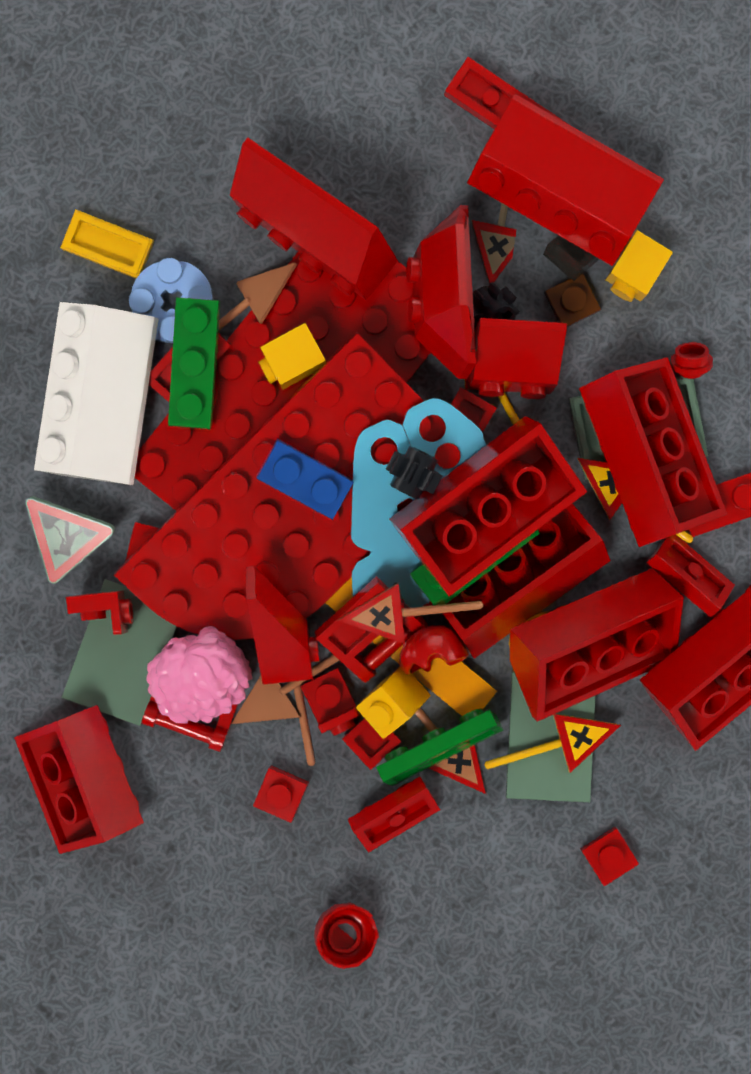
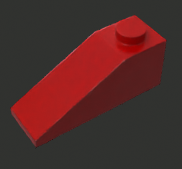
(279, 633)

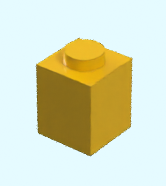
(638, 267)
(291, 357)
(393, 702)

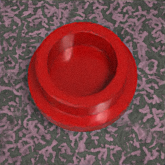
(691, 360)

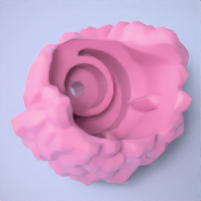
(198, 676)

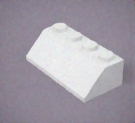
(96, 393)

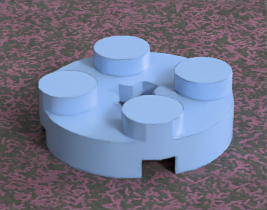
(167, 276)

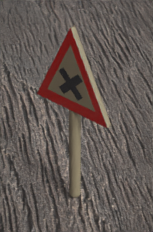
(495, 244)

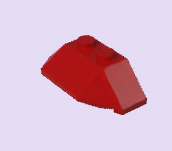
(444, 294)

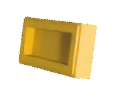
(107, 244)

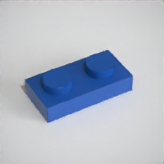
(304, 479)

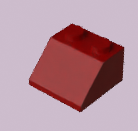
(517, 357)

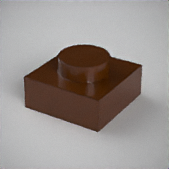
(572, 301)

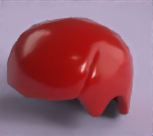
(431, 643)
(336, 945)

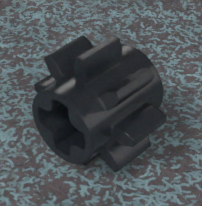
(493, 303)
(414, 472)

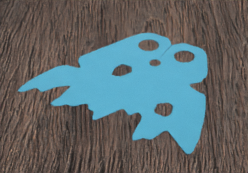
(377, 500)

